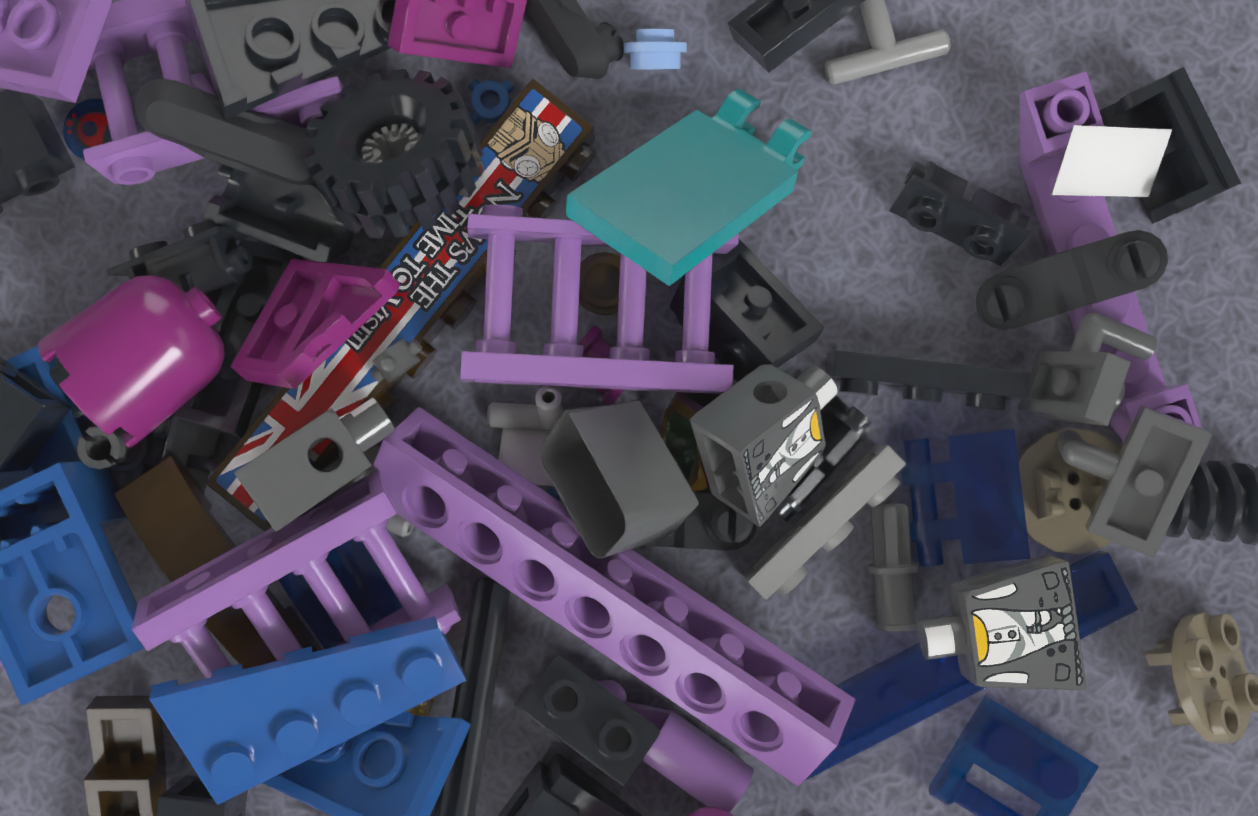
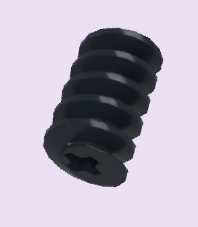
(1221, 501)

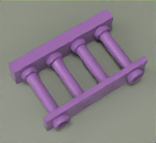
(166, 27)
(562, 357)
(300, 547)

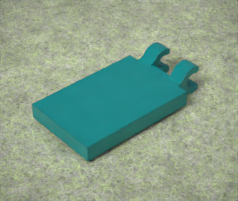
(690, 188)

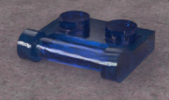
(1016, 755)

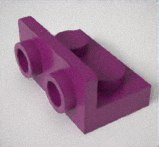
(458, 29)

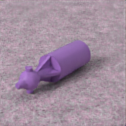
(691, 756)

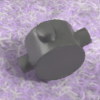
(396, 360)

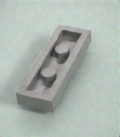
(825, 522)

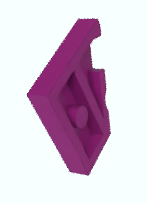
(309, 319)

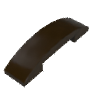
(182, 536)

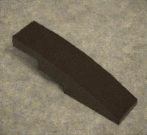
(126, 757)

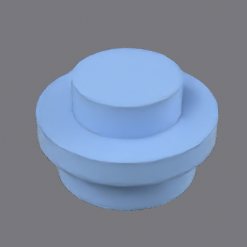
(655, 50)

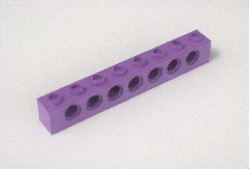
(615, 602)

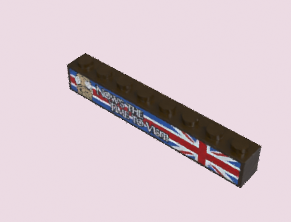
(437, 271)

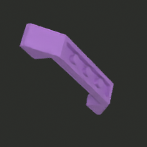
(1073, 221)

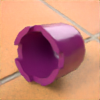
(138, 354)

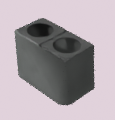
(616, 477)

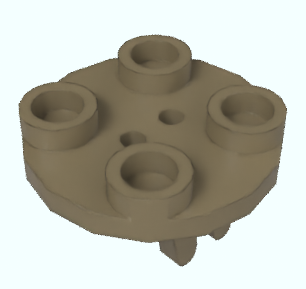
(1048, 494)
(1209, 676)

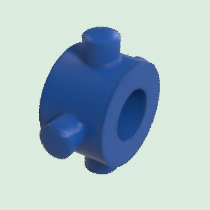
(489, 100)

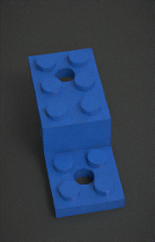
(58, 547)

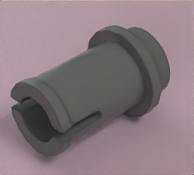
(110, 451)

